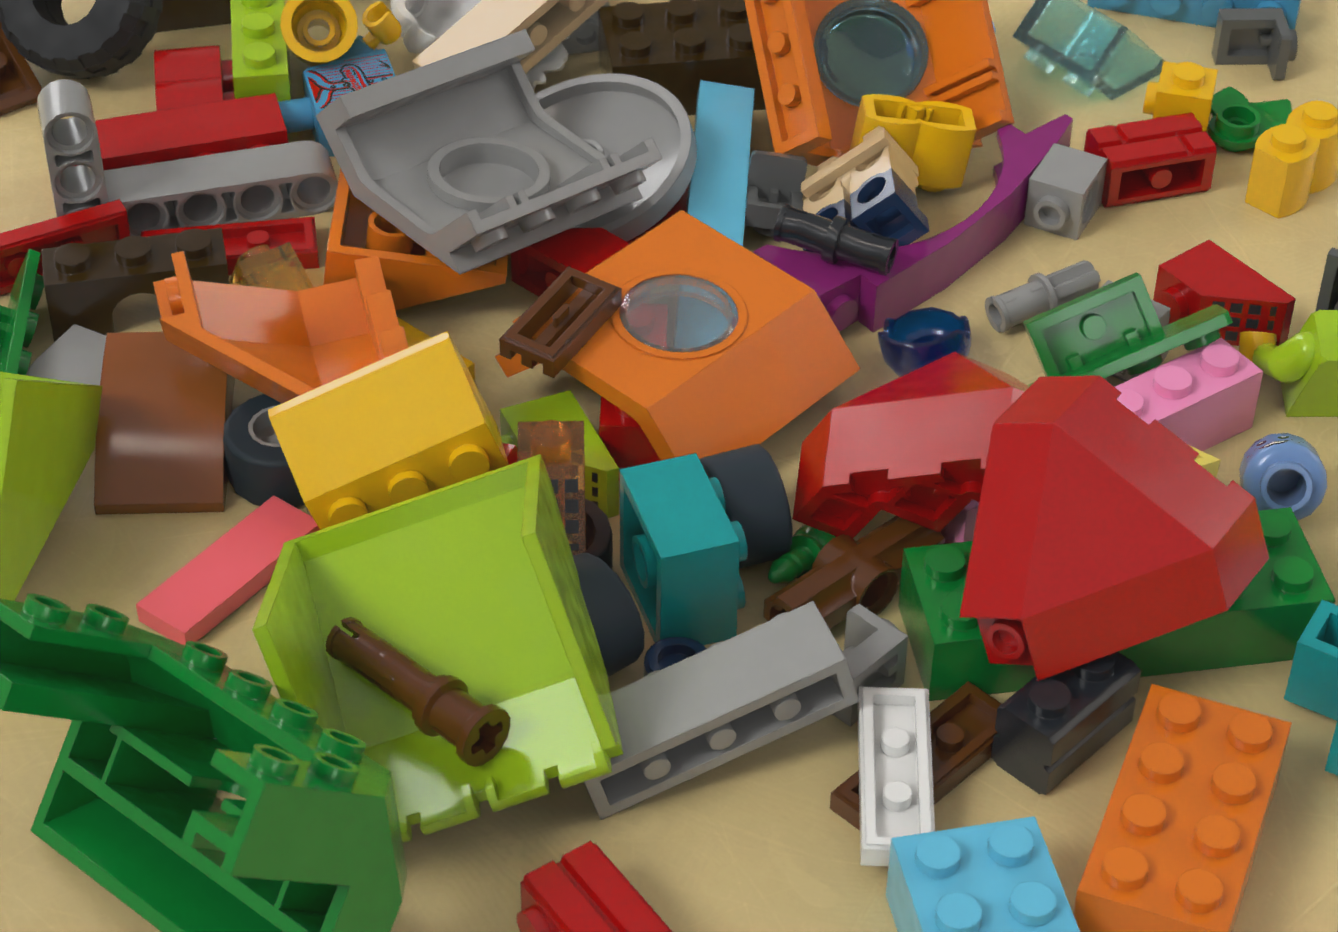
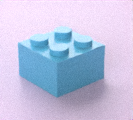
(977, 881)

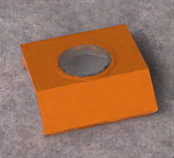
(706, 342)

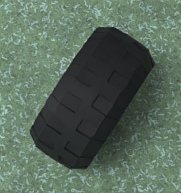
(93, 47)

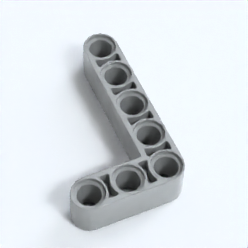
(179, 193)

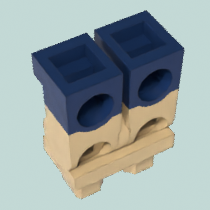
(871, 188)

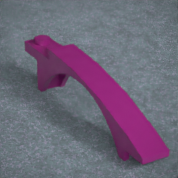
(934, 263)

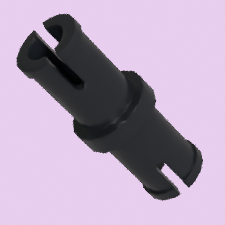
(835, 239)

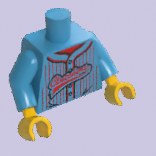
(352, 71)

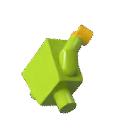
(1302, 364)

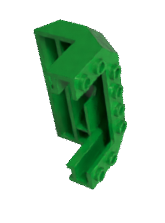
(142, 772)

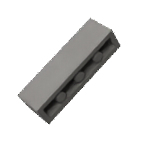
(723, 705)

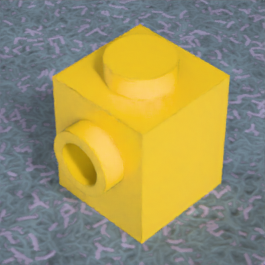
(1182, 90)

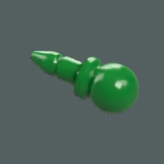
(799, 560)

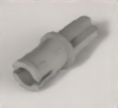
(1041, 295)

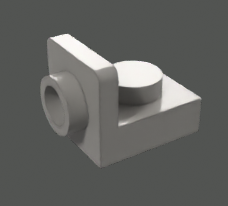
(873, 653)

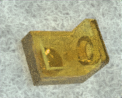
(271, 269)

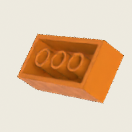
(1182, 818)

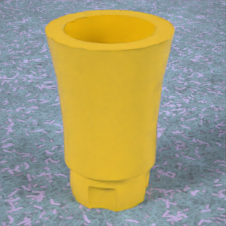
(334, 15)

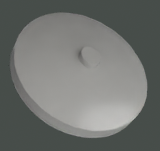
(617, 115)

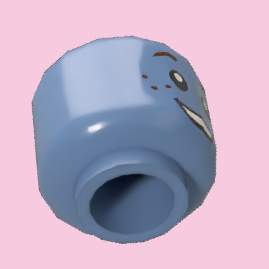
(1283, 474)

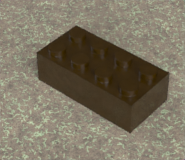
(680, 45)

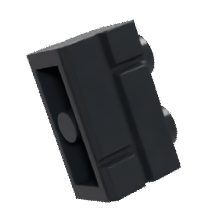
(1064, 720)

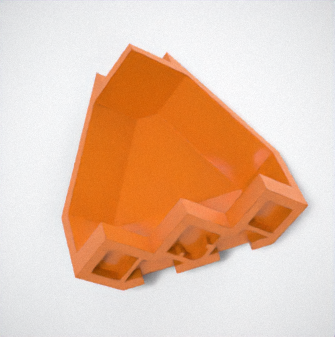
(282, 337)

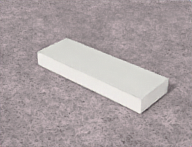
(893, 768)

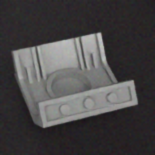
(472, 157)

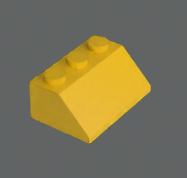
(388, 433)

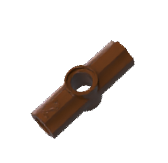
(854, 572)

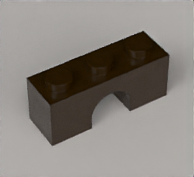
(92, 278)

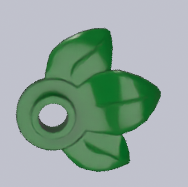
(1239, 123)

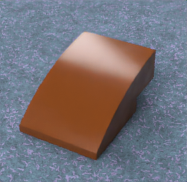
(160, 429)

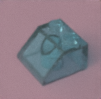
(1087, 47)

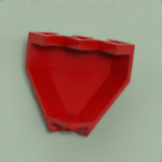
(904, 448)
(1099, 531)

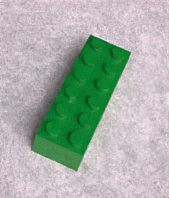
(1255, 630)

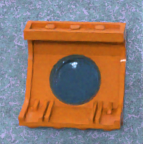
(829, 53)

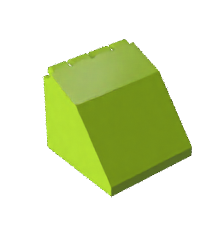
(468, 589)

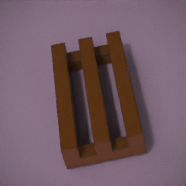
(571, 324)

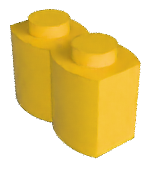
(930, 132)
(1294, 160)

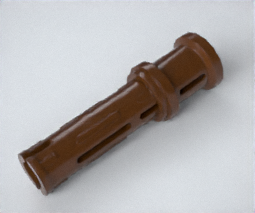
(437, 703)

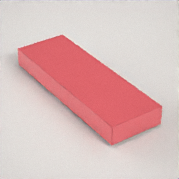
(224, 573)

